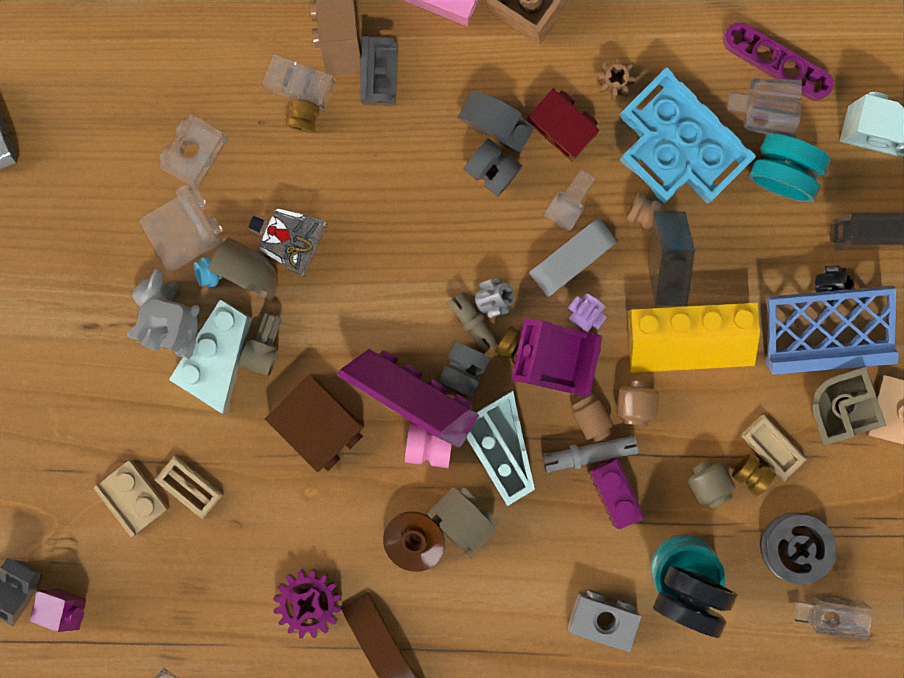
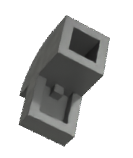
(496, 119)
(17, 587)

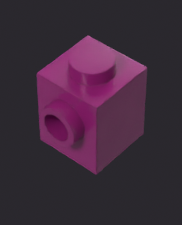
(58, 610)

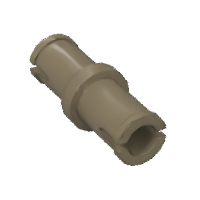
(473, 322)

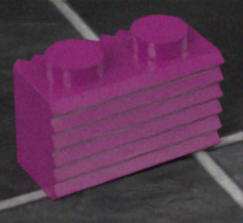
(616, 493)

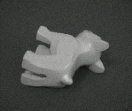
(164, 318)

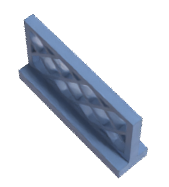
(837, 355)

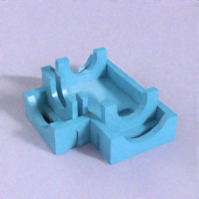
(681, 141)

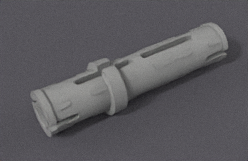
(588, 454)

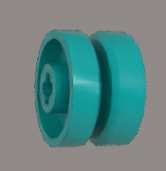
(789, 167)
(687, 553)

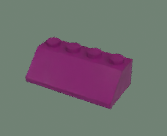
(410, 396)

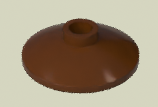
(407, 552)

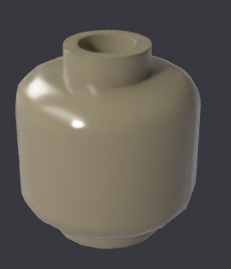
(711, 484)

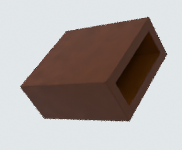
(315, 424)

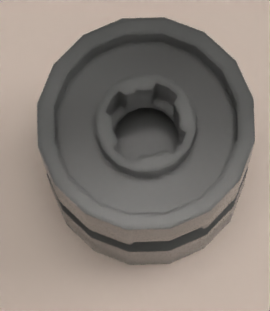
(483, 161)
(463, 369)

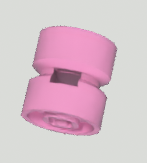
(425, 446)

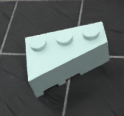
(216, 357)
(501, 448)

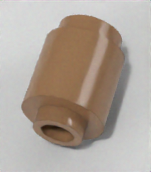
(592, 418)

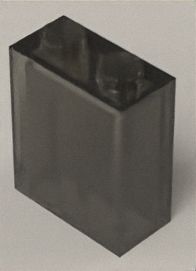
(868, 231)
(670, 258)

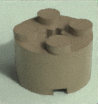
(463, 521)

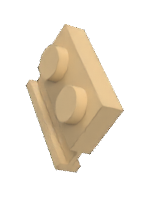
(131, 498)

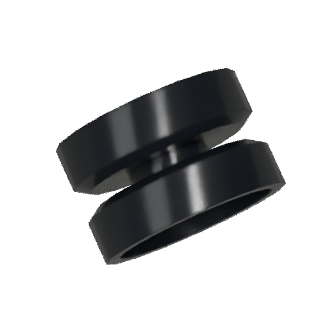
(694, 603)

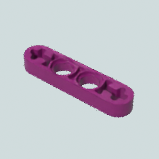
(780, 56)

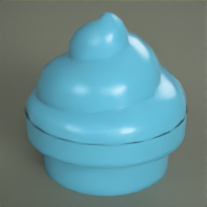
(204, 276)

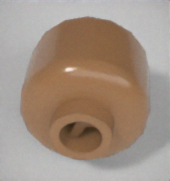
(637, 403)

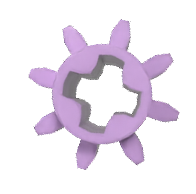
(587, 312)

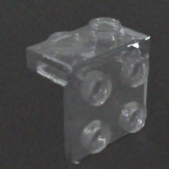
(182, 229)

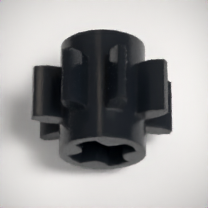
(834, 280)

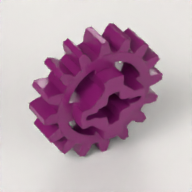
(319, 609)

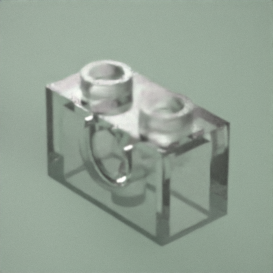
(298, 82)
(194, 169)

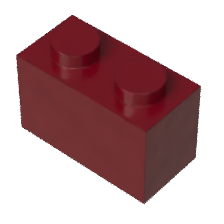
(563, 124)

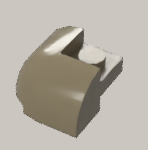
(245, 268)
(846, 406)

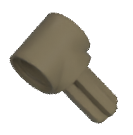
(260, 354)

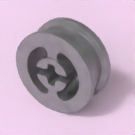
(815, 564)

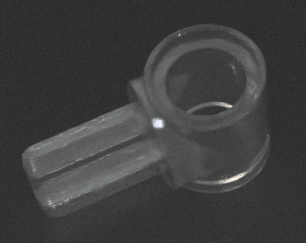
(567, 205)

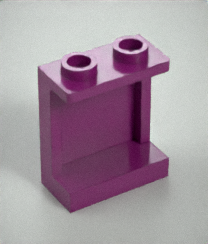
(556, 357)

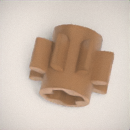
(616, 87)

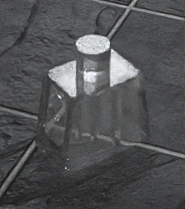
(770, 106)

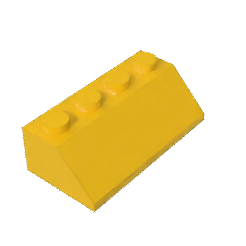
(693, 337)

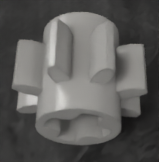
(494, 297)

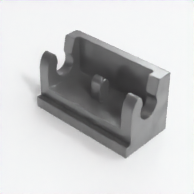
(378, 71)

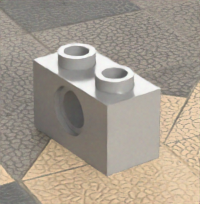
(617, 634)

